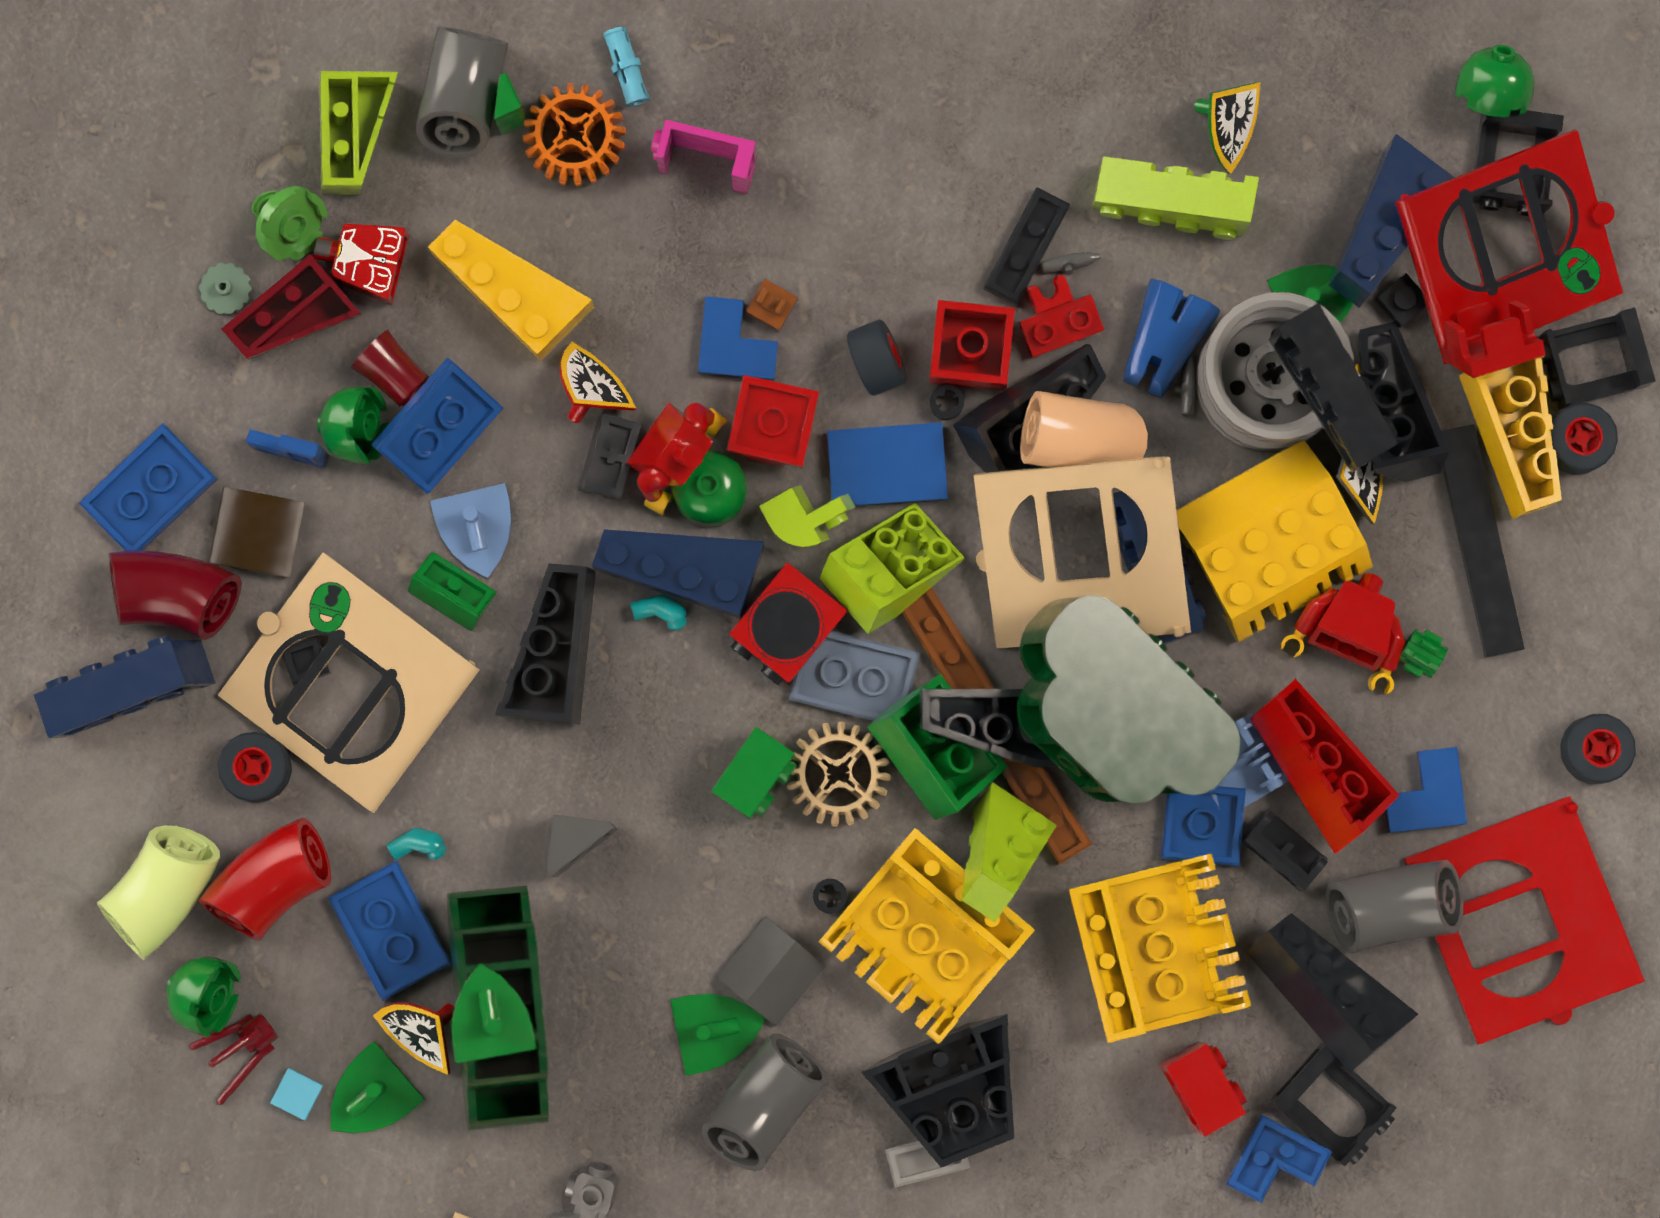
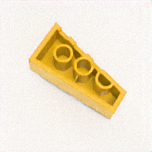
(518, 294)
(1517, 434)

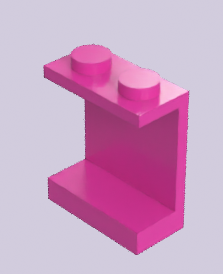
(709, 142)

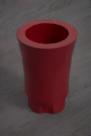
(390, 369)

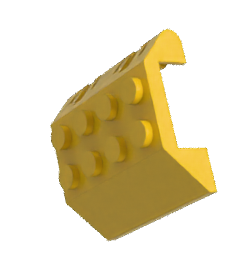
(1273, 538)
(925, 935)
(1156, 948)

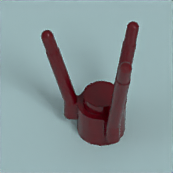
(256, 1034)

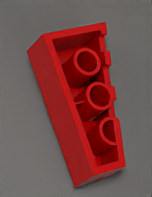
(1323, 765)

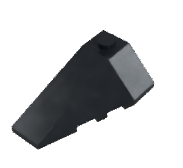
(995, 427)

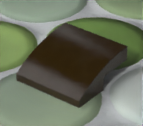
(256, 532)

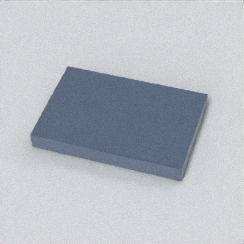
(855, 676)

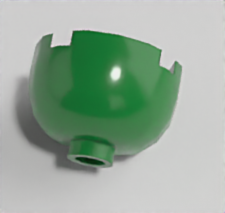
(1496, 81)
(352, 423)
(712, 492)
(202, 994)

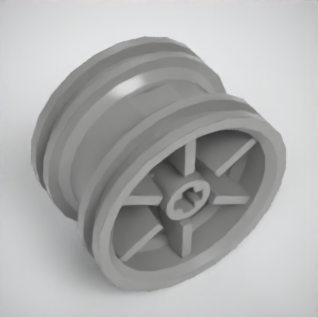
(1240, 416)

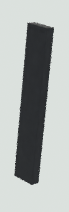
(1480, 543)

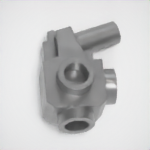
(591, 1192)

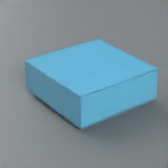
(297, 1094)

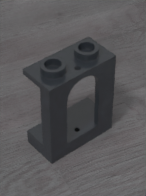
(1538, 124)
(1633, 348)
(1376, 1108)

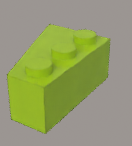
(350, 123)
(1002, 851)

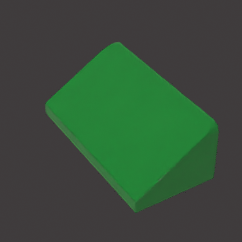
(508, 109)
(451, 591)

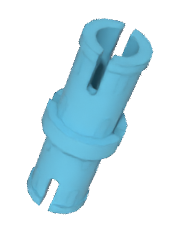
(626, 66)

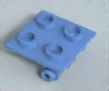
(1255, 766)

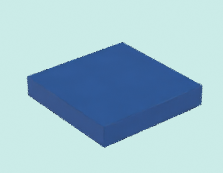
(1198, 826)

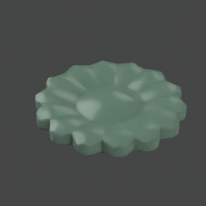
(225, 288)

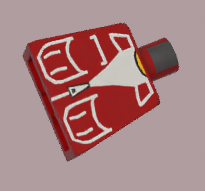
(366, 258)

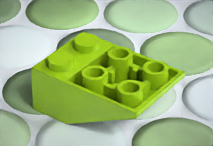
(889, 567)

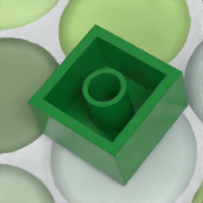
(754, 774)

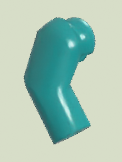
(664, 608)
(419, 840)

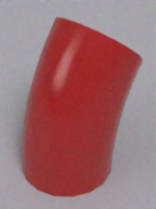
(269, 879)

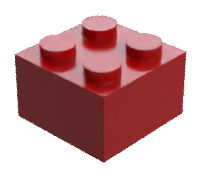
(971, 345)
(1203, 1087)

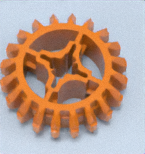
(586, 122)

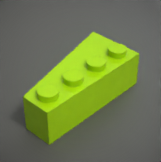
(1175, 197)

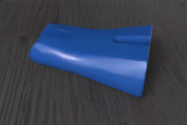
(1167, 334)

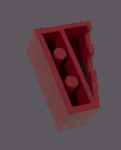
(290, 310)

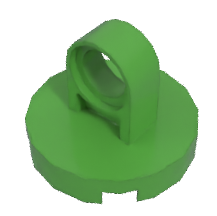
(288, 222)

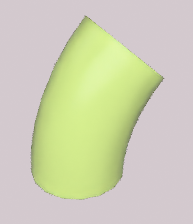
(160, 887)

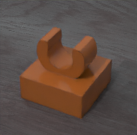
(772, 305)

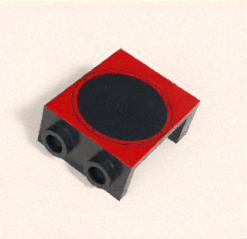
(786, 625)

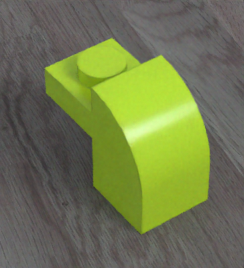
(796, 520)

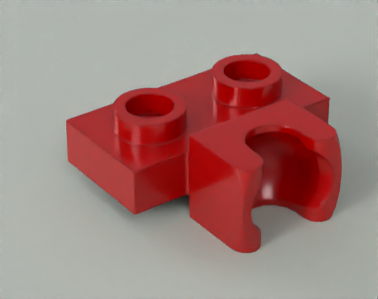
(1058, 319)

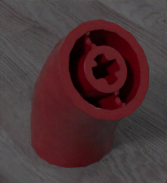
(172, 591)

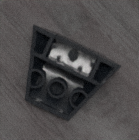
(952, 1091)

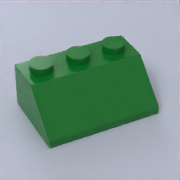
(935, 767)

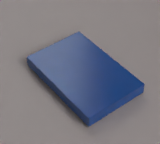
(437, 426)
(888, 464)
(148, 490)
(390, 930)

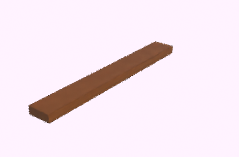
(962, 671)

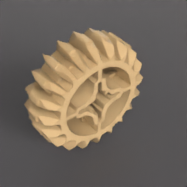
(859, 747)

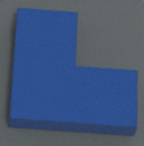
(723, 349)
(288, 448)
(1439, 800)
(1273, 1149)

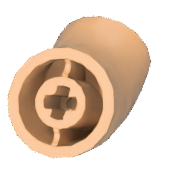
(1079, 431)

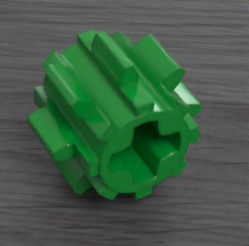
(1423, 653)

